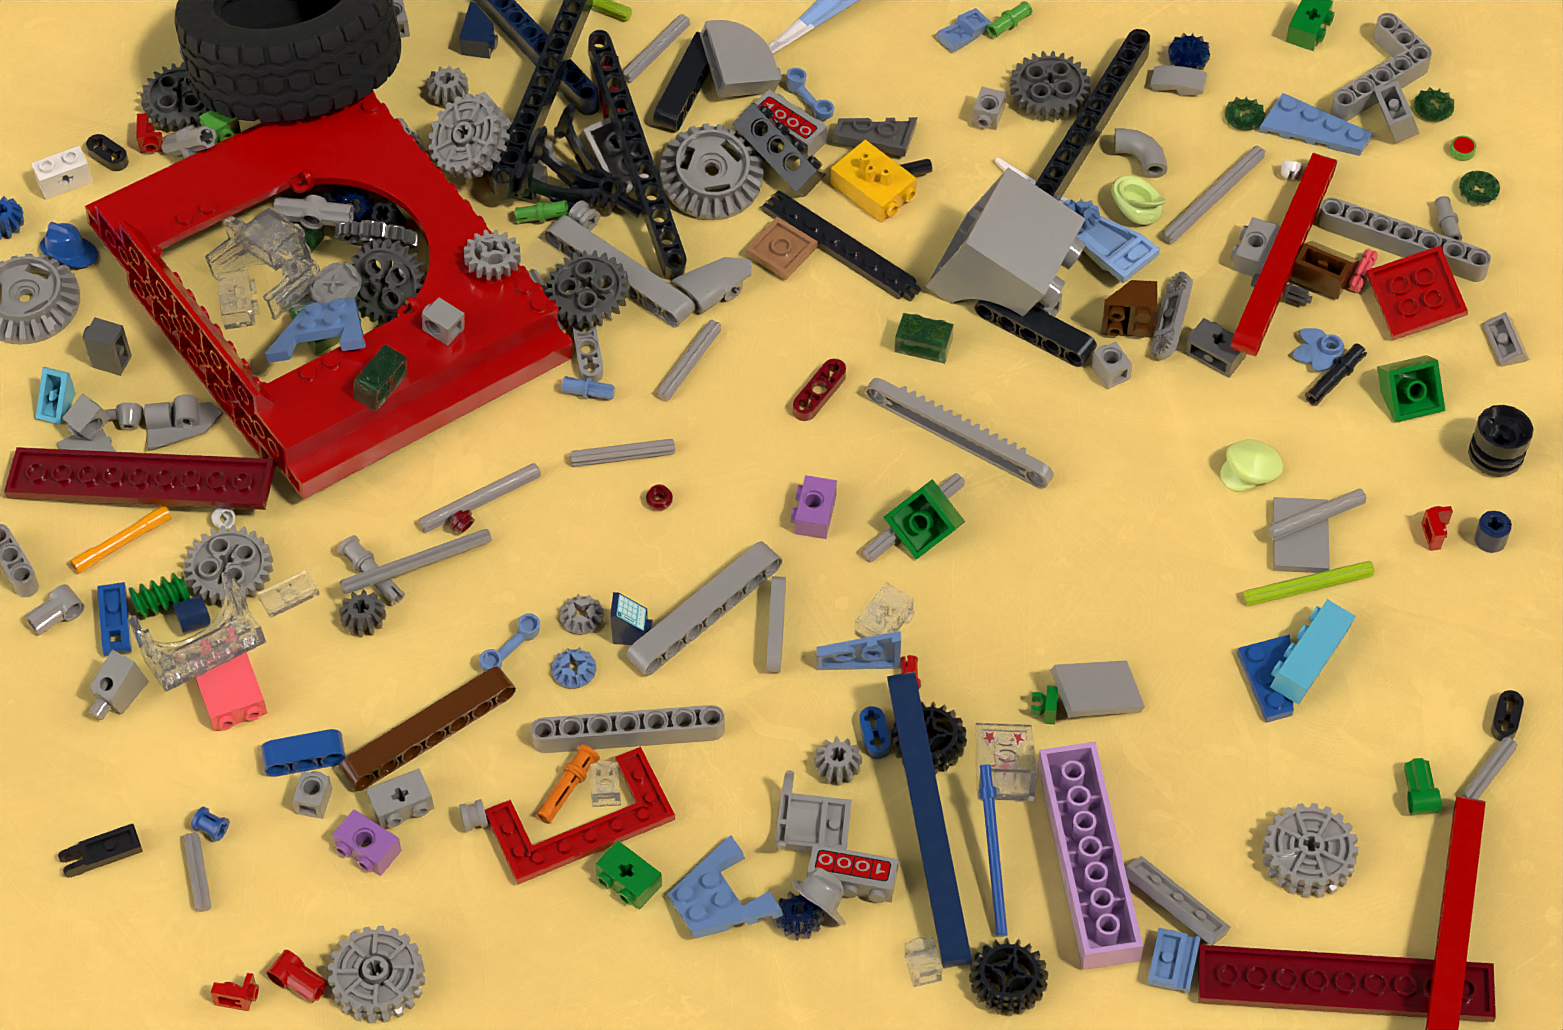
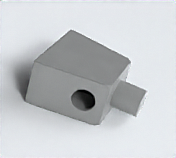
(116, 685)

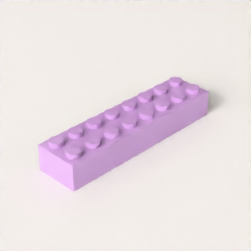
(1089, 856)

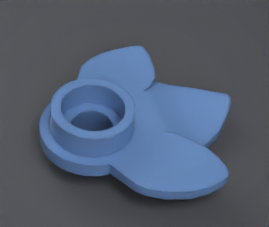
(1316, 348)

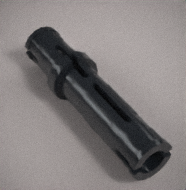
(1342, 367)

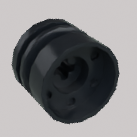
(1500, 440)

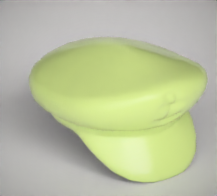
(1137, 200)
(1250, 464)

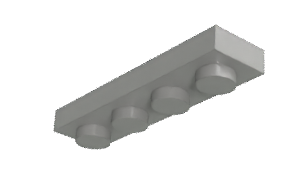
(1176, 900)

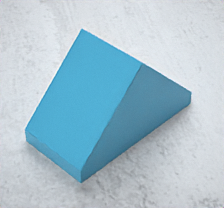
(55, 395)

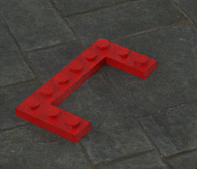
(531, 861)

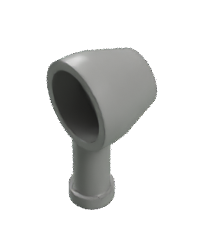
(127, 414)

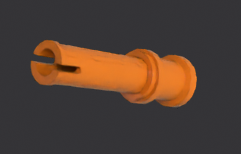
(573, 774)

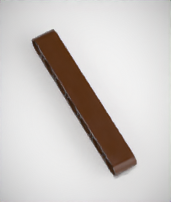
(427, 728)

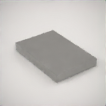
(1305, 549)
(1097, 688)

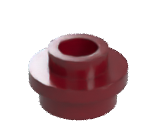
(659, 491)
(461, 521)

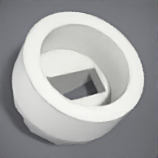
(1292, 168)
(227, 514)

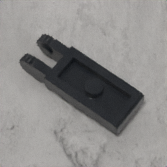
(101, 850)

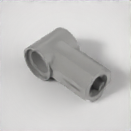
(61, 605)

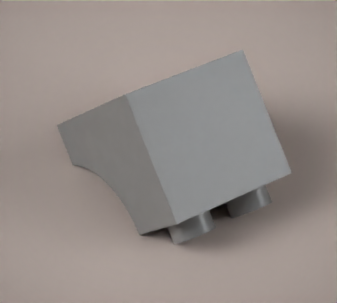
(1010, 247)

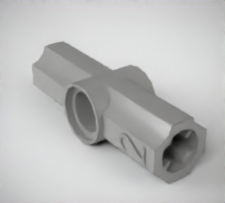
(188, 141)
(314, 211)

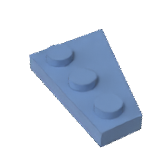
(864, 653)

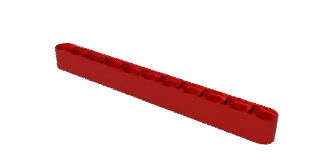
(1282, 255)
(1455, 915)

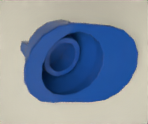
(67, 246)

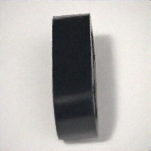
(110, 149)
(1501, 715)

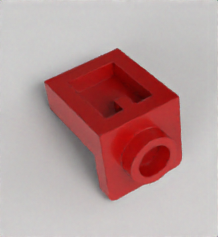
(147, 138)
(1435, 524)
(233, 996)

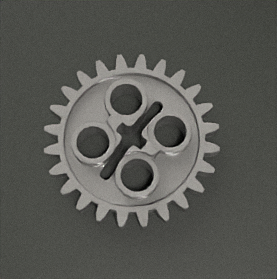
(207, 559)

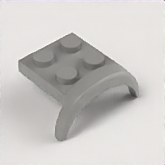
(811, 820)

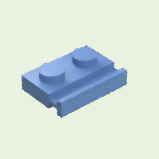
(1173, 960)

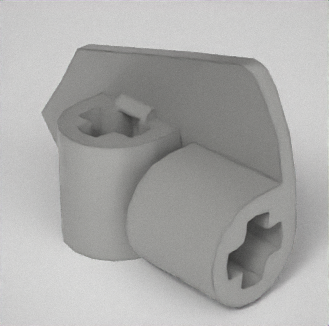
(715, 281)
(178, 420)

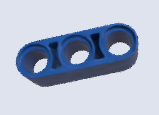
(303, 752)

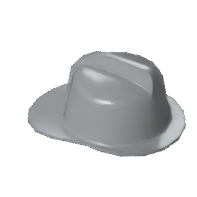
(823, 890)

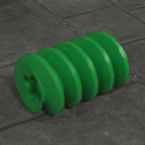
(159, 595)

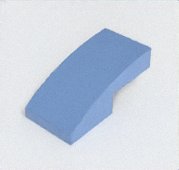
(964, 31)

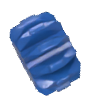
(10, 217)

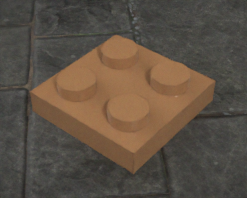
(781, 248)

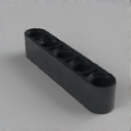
(683, 87)
(1041, 331)

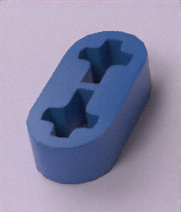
(868, 733)

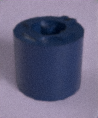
(1493, 531)
(192, 614)

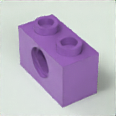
(819, 493)
(360, 829)

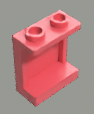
(231, 693)

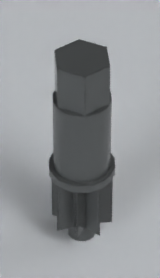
(1291, 293)

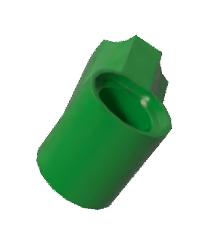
(1421, 795)

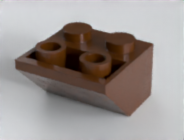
(1323, 269)
(1131, 310)

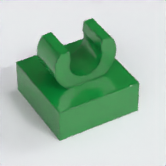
(1048, 706)

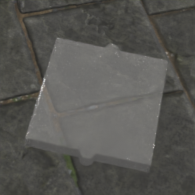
(544, 256)

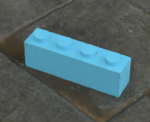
(1312, 651)

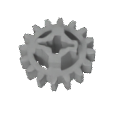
(492, 254)

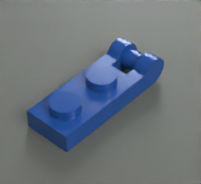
(114, 617)

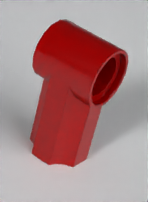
(291, 972)

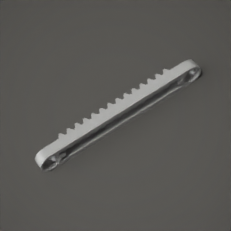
(959, 432)

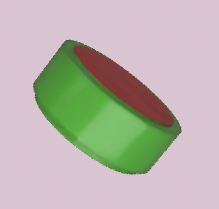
(1463, 148)

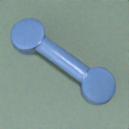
(796, 83)
(527, 630)

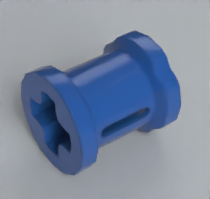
(210, 823)

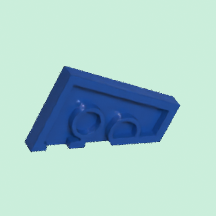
(1258, 663)

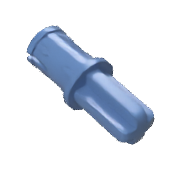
(587, 388)

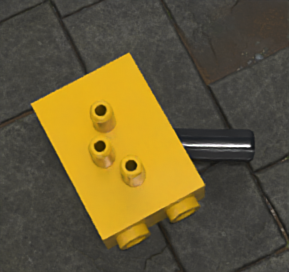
(877, 180)

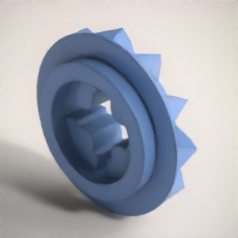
(1090, 212)
(566, 676)

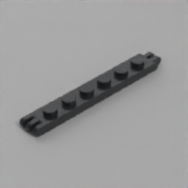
(843, 247)

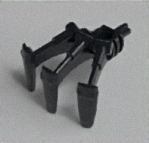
(584, 186)

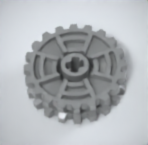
(469, 136)
(1315, 870)
(385, 992)

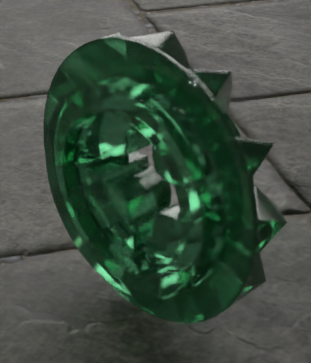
(1428, 110)
(1247, 121)
(1482, 180)

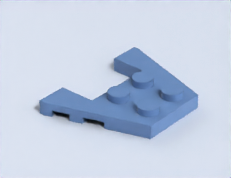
(320, 322)
(708, 901)

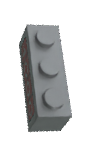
(802, 126)
(859, 872)

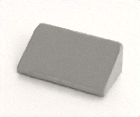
(1505, 340)

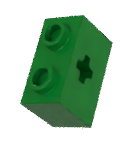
(1309, 23)
(615, 871)

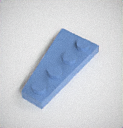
(1300, 120)

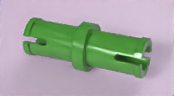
(1009, 19)
(541, 211)

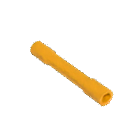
(147, 523)

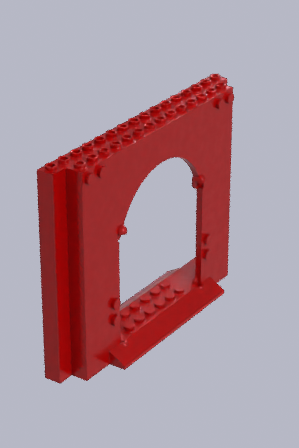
(311, 412)

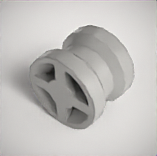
(584, 215)
(473, 815)

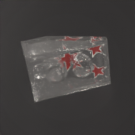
(1011, 757)

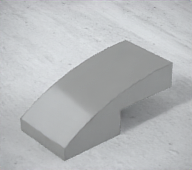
(1184, 79)

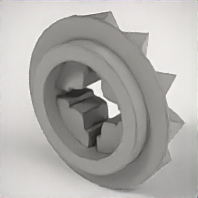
(580, 624)

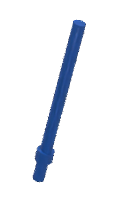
(988, 795)

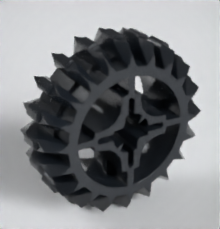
(949, 743)
(1030, 985)

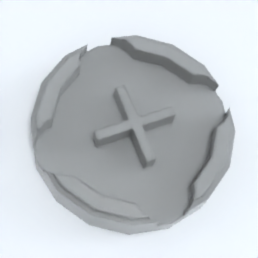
(336, 282)

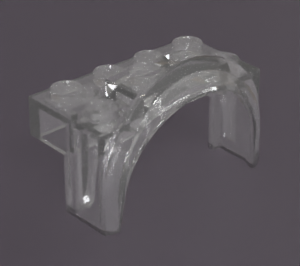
(226, 637)

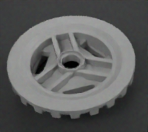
(688, 187)
(52, 304)

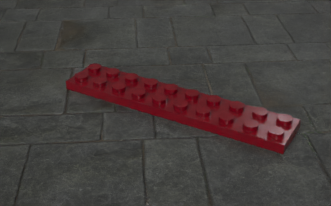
(140, 478)
(1334, 982)

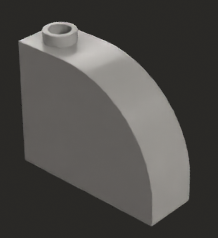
(738, 59)

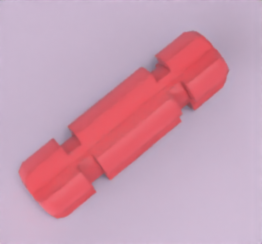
(1360, 275)

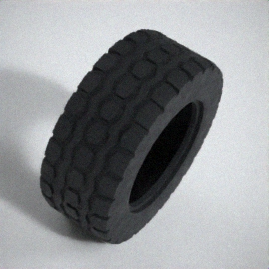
(286, 54)

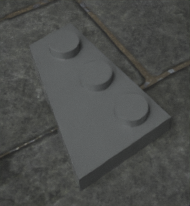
(887, 136)

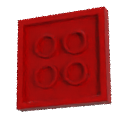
(1417, 292)

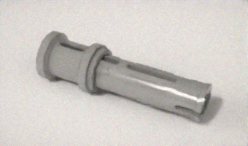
(364, 561)

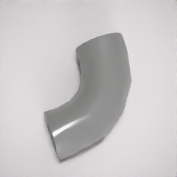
(1144, 148)

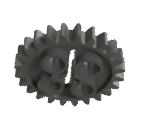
(1050, 85)
(163, 96)
(369, 231)
(603, 273)
(405, 287)

